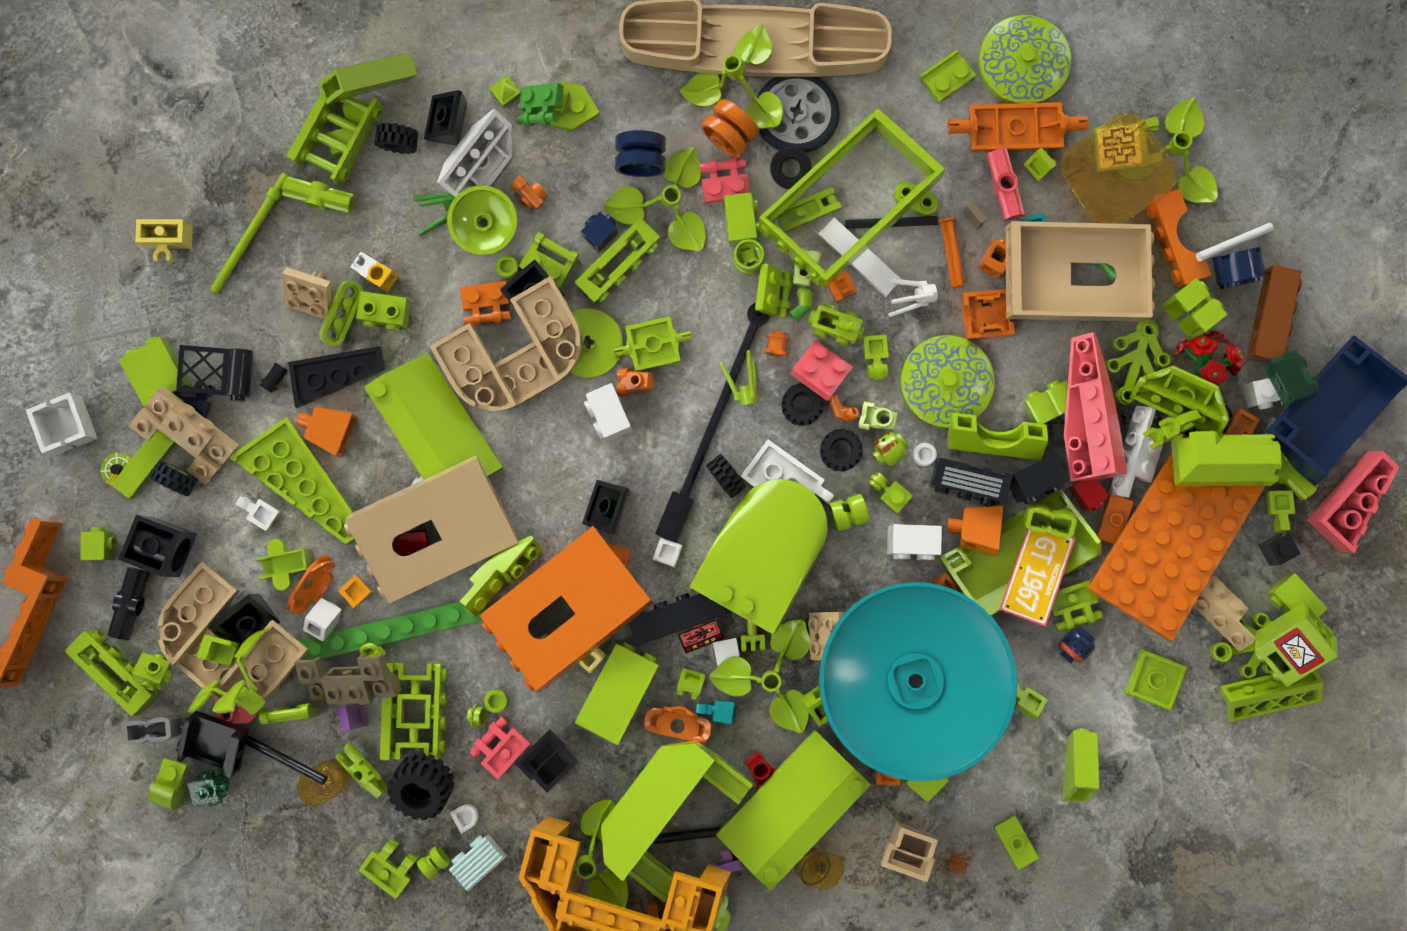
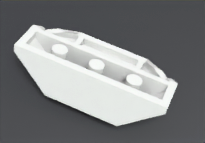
(478, 155)

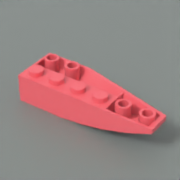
(1091, 415)

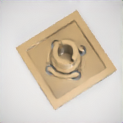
(307, 292)
(820, 628)

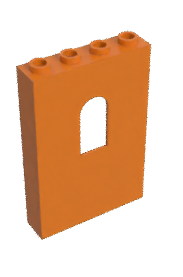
(593, 586)

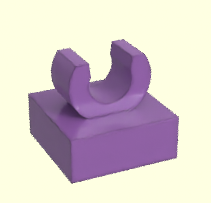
(352, 717)
(728, 862)

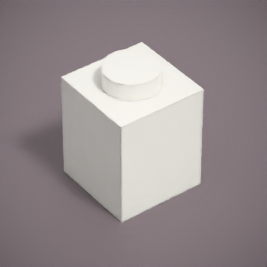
(322, 619)

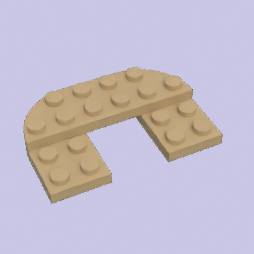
(528, 370)
(190, 615)

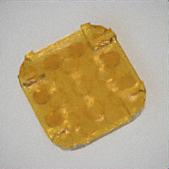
(1118, 170)

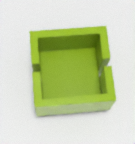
(1206, 312)

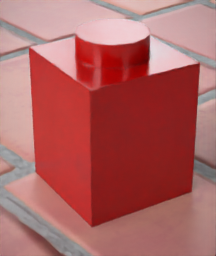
(1089, 494)

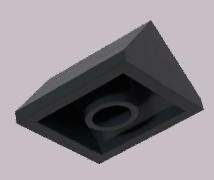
(446, 118)
(528, 277)
(606, 507)
(245, 619)

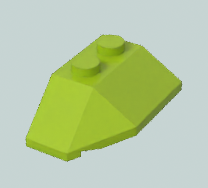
(1179, 392)

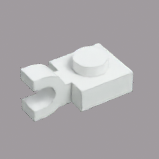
(260, 514)

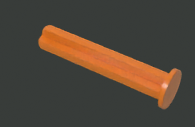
(952, 252)

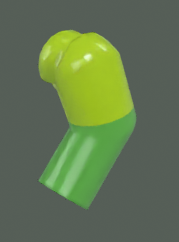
(805, 303)

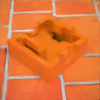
(977, 317)

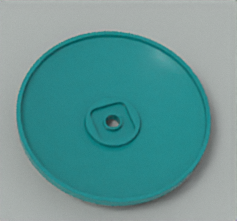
(963, 692)

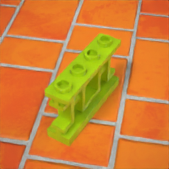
(393, 710)

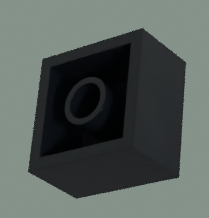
(1040, 477)

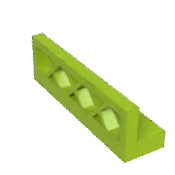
(1267, 688)

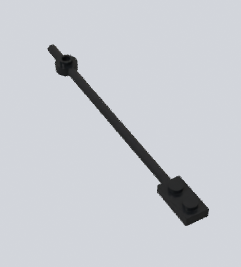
(679, 503)

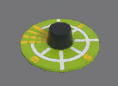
(112, 466)

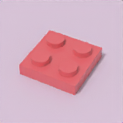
(821, 370)

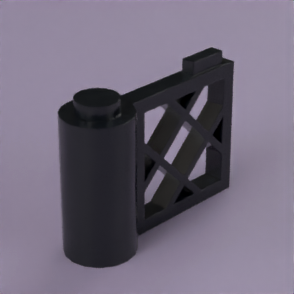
(234, 378)

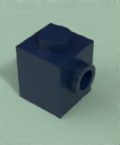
(599, 230)

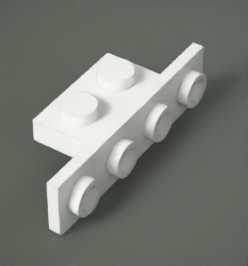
(1138, 455)

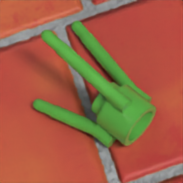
(445, 198)

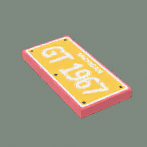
(1036, 576)

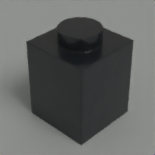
(1279, 549)

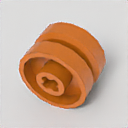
(729, 128)

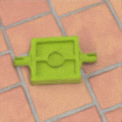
(652, 344)

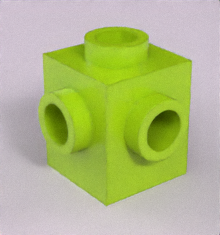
(152, 671)

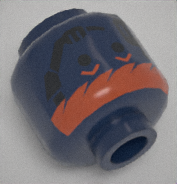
(1077, 645)

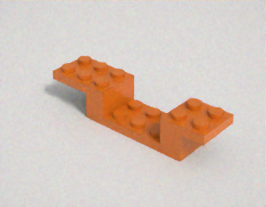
(43, 592)

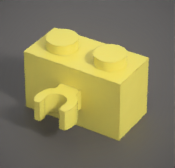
(163, 236)

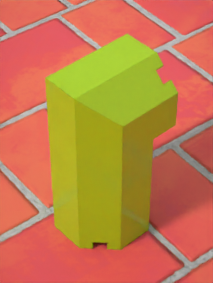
(1225, 459)

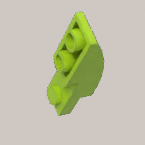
(503, 567)

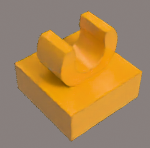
(355, 591)

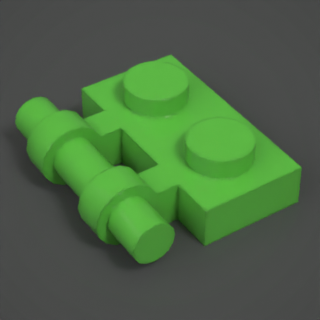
(539, 97)

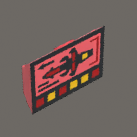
(700, 635)

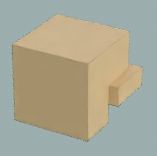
(910, 851)

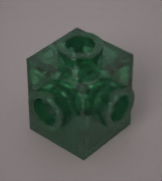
(208, 788)

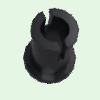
(273, 377)

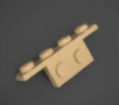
(1224, 613)

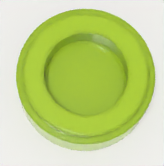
(507, 267)
(496, 700)

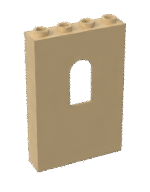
(1040, 271)
(463, 512)

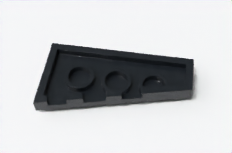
(330, 373)

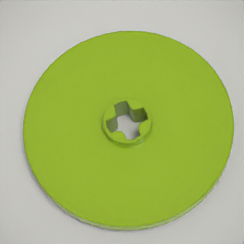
(605, 334)

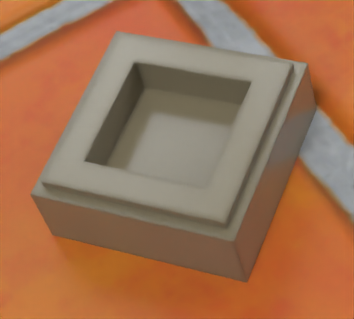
(975, 214)

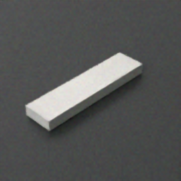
(867, 264)

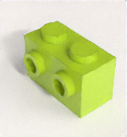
(384, 311)

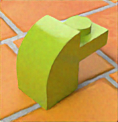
(169, 787)

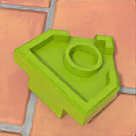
(575, 108)

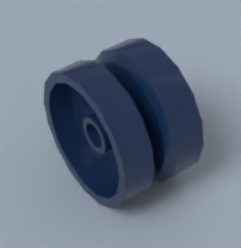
(640, 153)

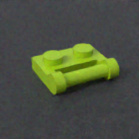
(553, 268)
(282, 713)

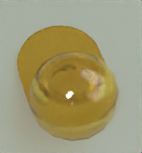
(317, 794)
(819, 869)

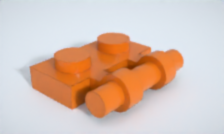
(483, 297)

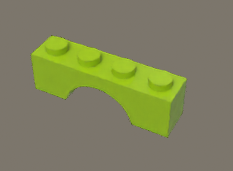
(1024, 442)

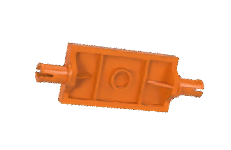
(1017, 126)

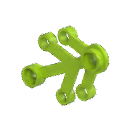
(1137, 358)
(1229, 650)

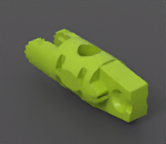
(362, 770)

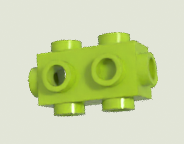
(842, 326)

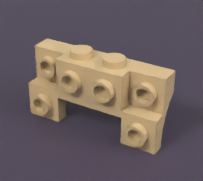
(188, 430)

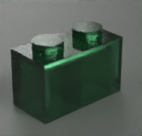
(1291, 379)

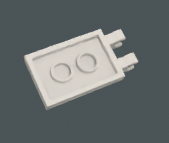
(775, 464)

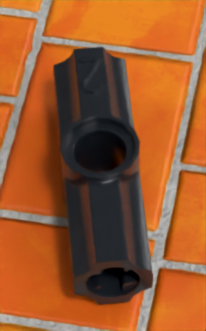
(128, 603)

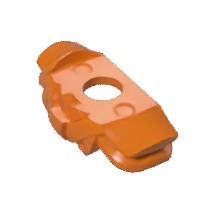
(302, 596)
(695, 729)

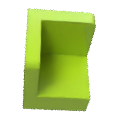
(217, 650)

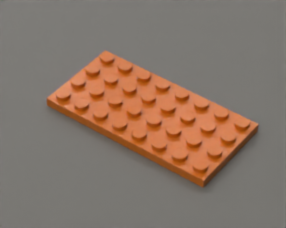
(1171, 549)

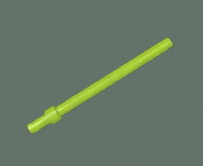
(273, 195)

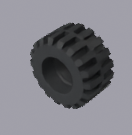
(417, 801)

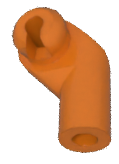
(842, 412)

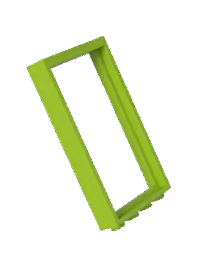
(896, 138)

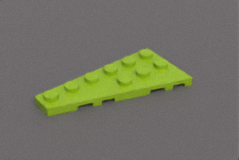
(293, 471)

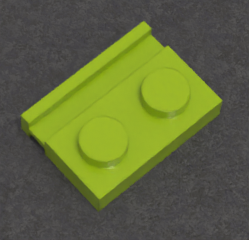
(947, 76)

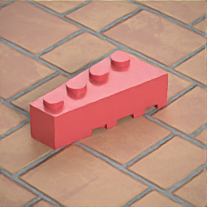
(1353, 501)

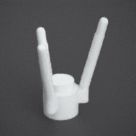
(923, 295)

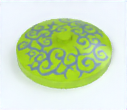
(1024, 60)
(946, 378)

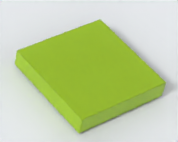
(1155, 680)

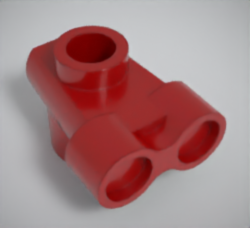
(762, 773)

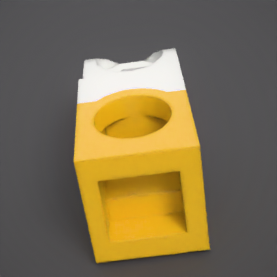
(374, 272)

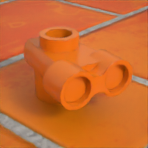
(531, 195)
(633, 382)

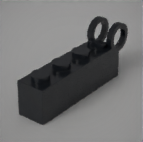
(674, 617)

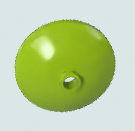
(476, 205)

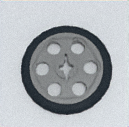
(817, 133)

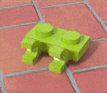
(1171, 427)
(385, 873)

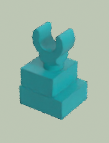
(722, 710)

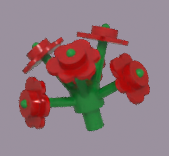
(1210, 369)

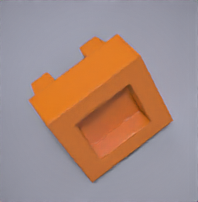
(842, 287)

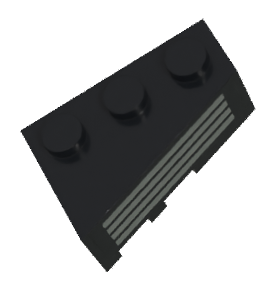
(970, 482)

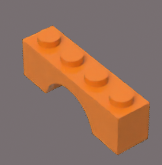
(1182, 262)

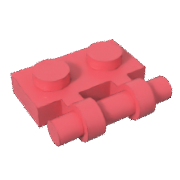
(717, 187)
(506, 751)

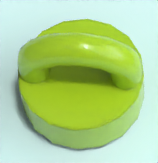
(376, 650)

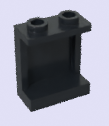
(213, 742)

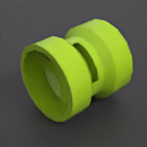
(433, 862)

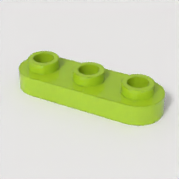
(341, 324)

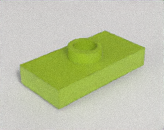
(1016, 842)

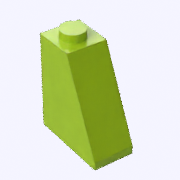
(1081, 766)

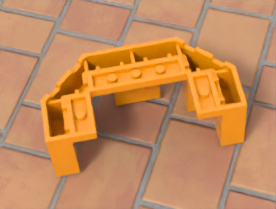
(553, 886)

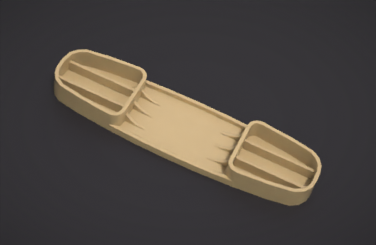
(804, 41)

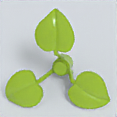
(752, 47)
(1186, 123)
(683, 170)
(734, 676)
(238, 693)
(607, 885)

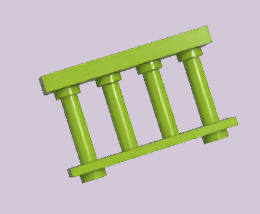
(312, 132)

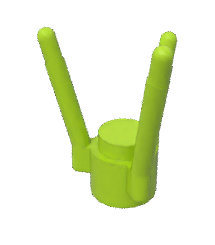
(748, 393)

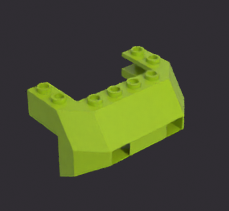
(653, 802)

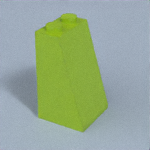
(617, 692)

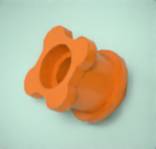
(777, 344)

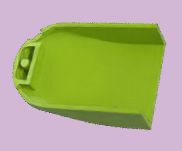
(765, 552)

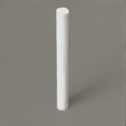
(1233, 242)

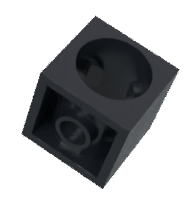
(157, 546)

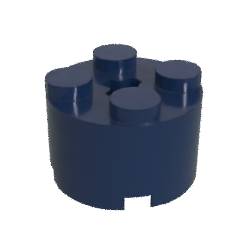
(1239, 266)

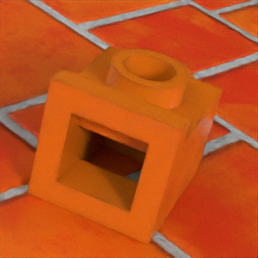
(990, 265)

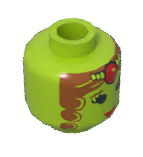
(890, 449)

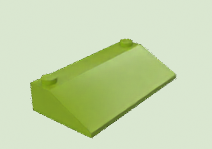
(429, 418)
(987, 576)
(792, 810)

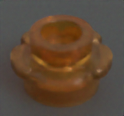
(957, 865)

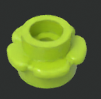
(477, 716)

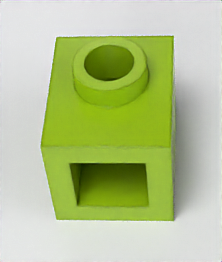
(97, 545)

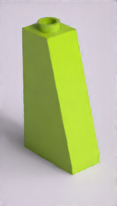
(367, 77)

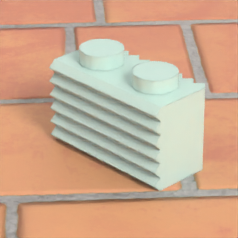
(478, 862)

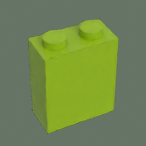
(152, 368)

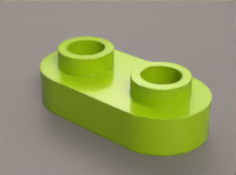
(919, 207)

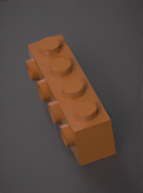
(1274, 313)

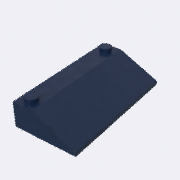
(1350, 397)

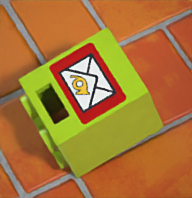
(1295, 644)

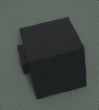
(547, 761)

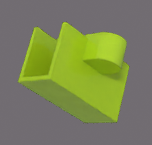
(283, 564)

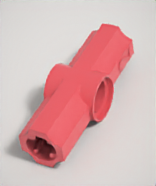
(1002, 171)

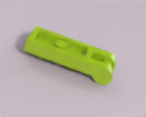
(809, 210)

